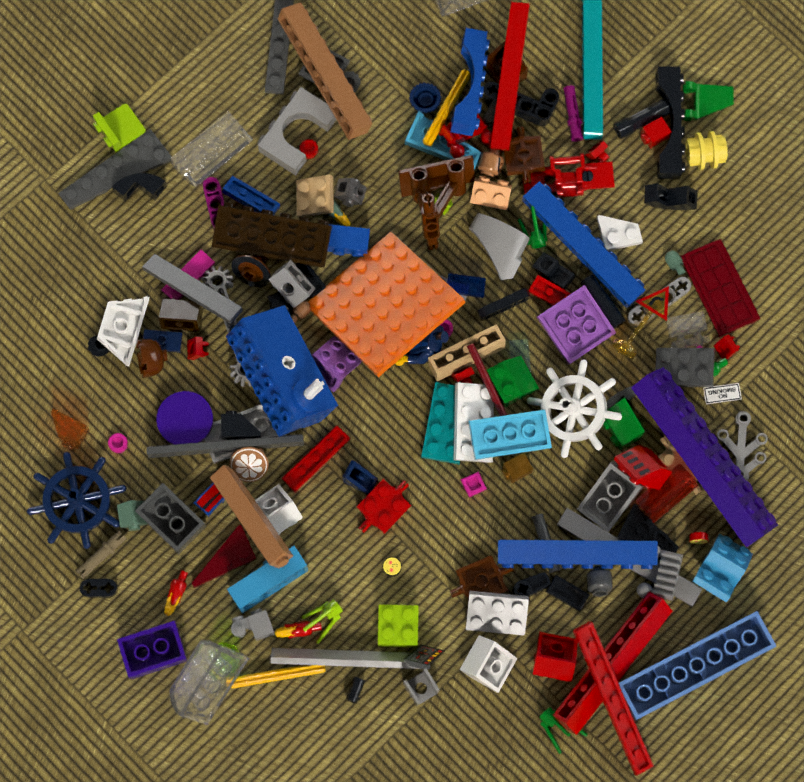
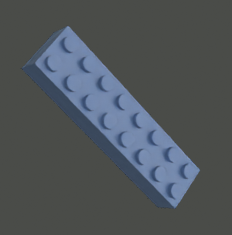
(696, 665)

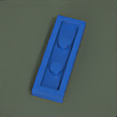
(249, 196)

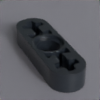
(504, 304)

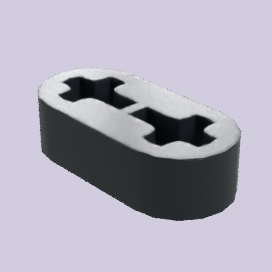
(98, 583)

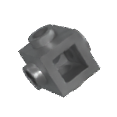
(350, 191)

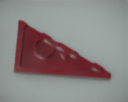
(231, 555)

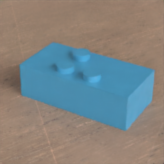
(266, 581)

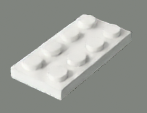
(471, 403)

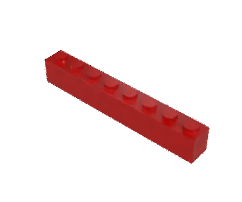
(621, 654)

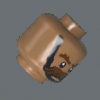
(490, 163)

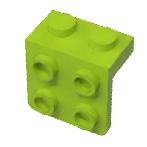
(119, 127)

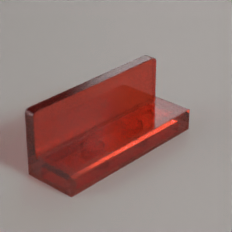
(676, 487)

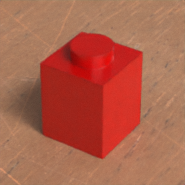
(655, 133)

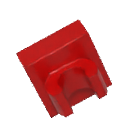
(597, 152)
(726, 347)
(195, 348)
(463, 375)

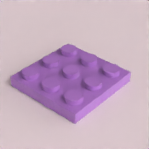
(576, 324)

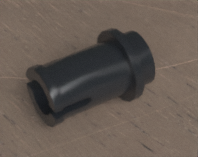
(355, 690)

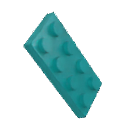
(440, 427)

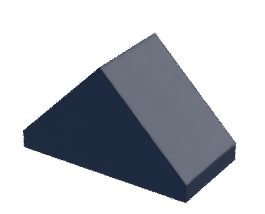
(359, 478)

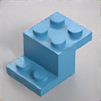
(723, 567)

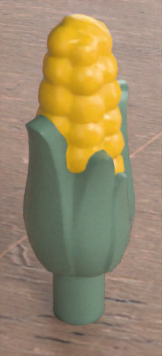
(339, 215)

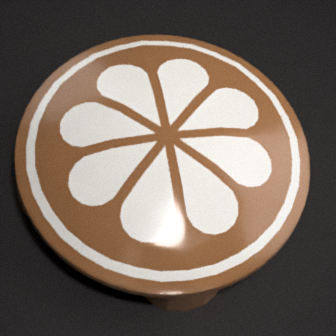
(249, 463)

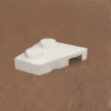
(618, 233)

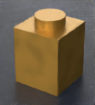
(517, 468)

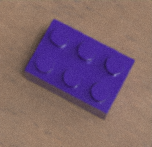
(152, 650)

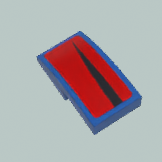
(209, 500)

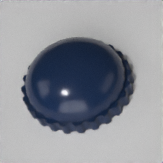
(425, 97)

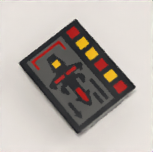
(423, 656)

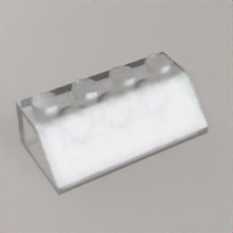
(210, 149)

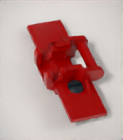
(570, 184)

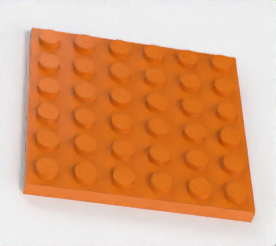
(385, 304)

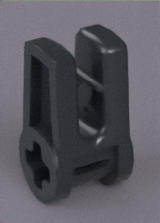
(532, 584)

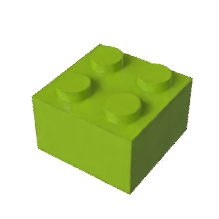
(398, 626)

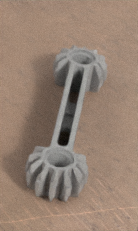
(226, 278)

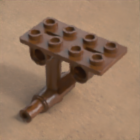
(422, 180)

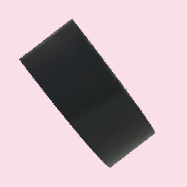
(148, 183)
(672, 199)

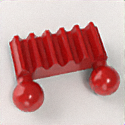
(454, 139)

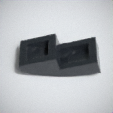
(553, 271)

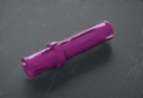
(574, 120)

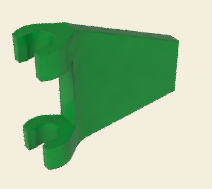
(707, 99)

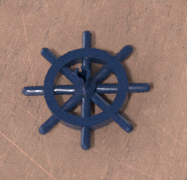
(76, 499)

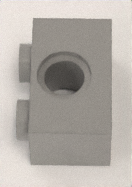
(291, 274)

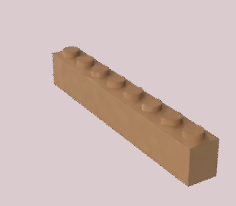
(325, 71)

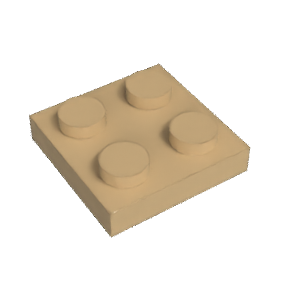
(315, 196)

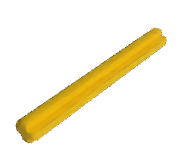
(446, 108)
(278, 674)

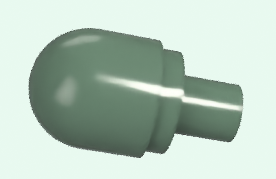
(674, 262)

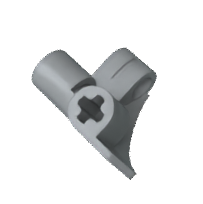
(501, 242)

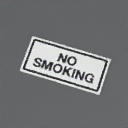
(722, 393)

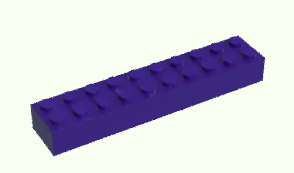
(704, 456)

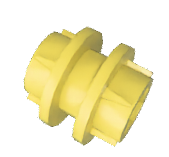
(705, 150)

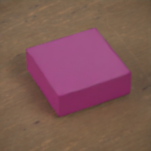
(473, 484)

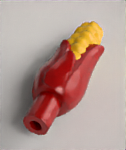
(175, 593)
(296, 629)

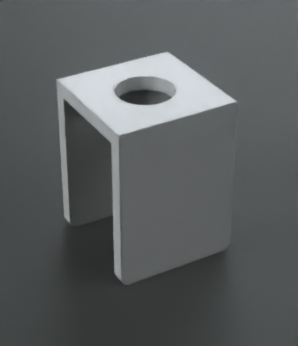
(426, 678)

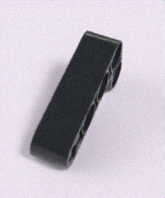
(535, 106)

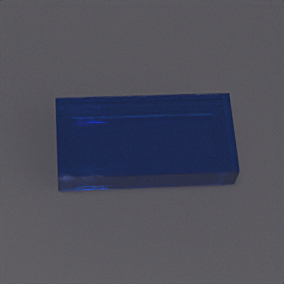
(467, 285)

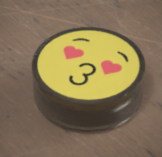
(392, 566)

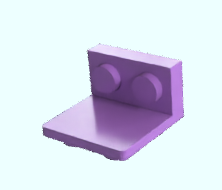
(335, 362)

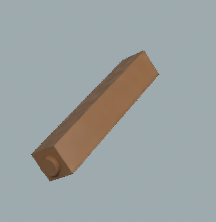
(251, 517)

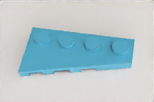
(439, 147)

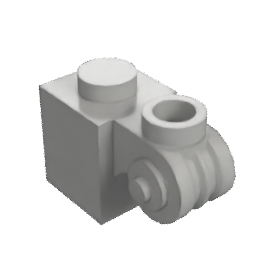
(257, 622)

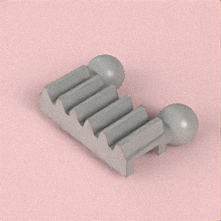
(666, 578)

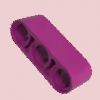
(212, 197)

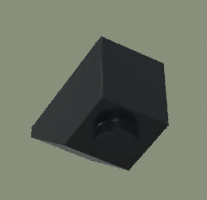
(236, 426)

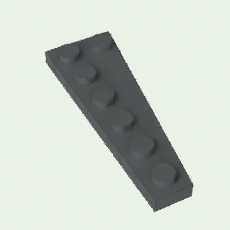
(137, 157)

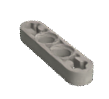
(681, 293)

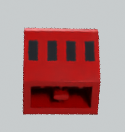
(643, 467)

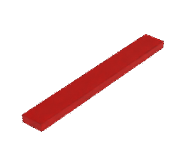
(510, 76)
(613, 698)

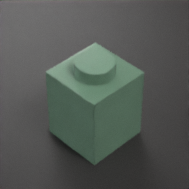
(128, 517)

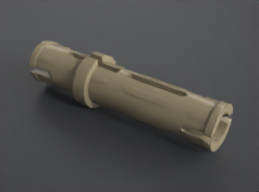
(101, 554)

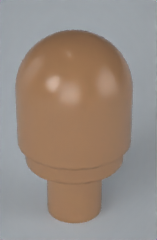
(300, 311)

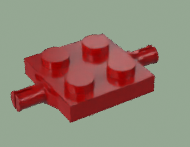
(383, 506)

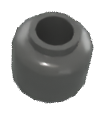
(599, 581)

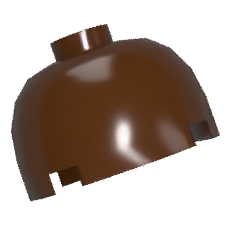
(150, 357)

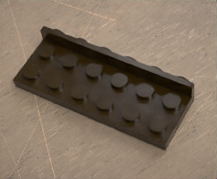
(272, 235)

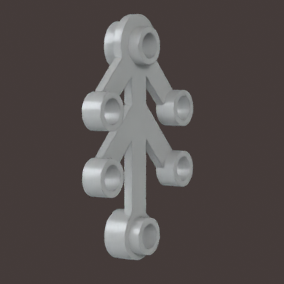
(740, 450)

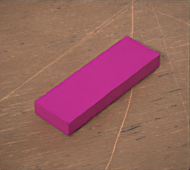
(196, 268)

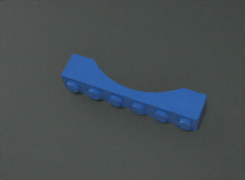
(473, 51)

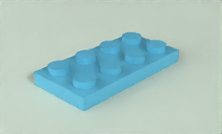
(509, 434)

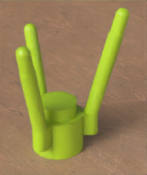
(330, 610)

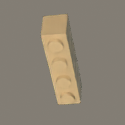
(458, 356)

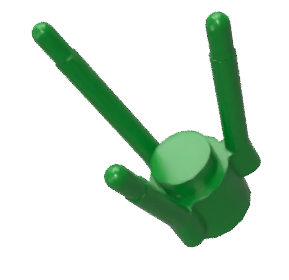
(538, 238)
(549, 720)

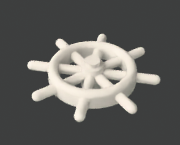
(574, 408)

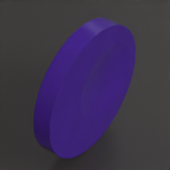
(184, 418)

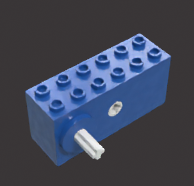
(281, 370)

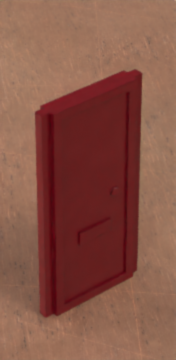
(720, 288)

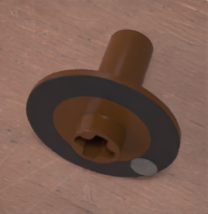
(251, 270)

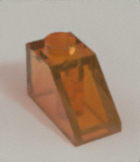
(69, 430)

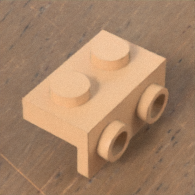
(491, 193)

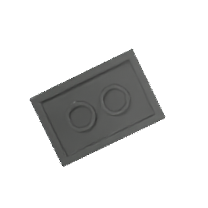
(688, 365)

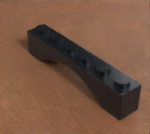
(669, 88)

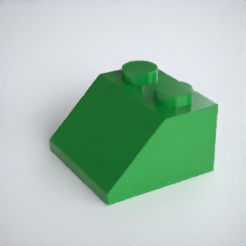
(512, 380)
(623, 431)

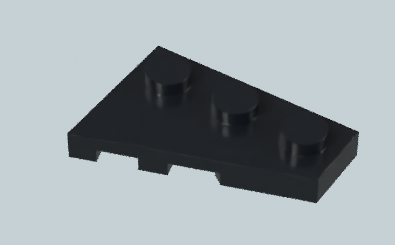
(641, 528)

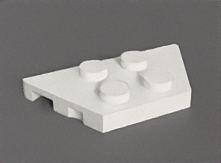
(122, 326)

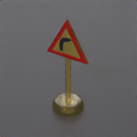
(656, 304)

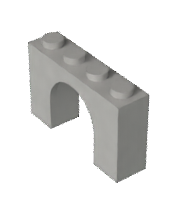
(301, 106)

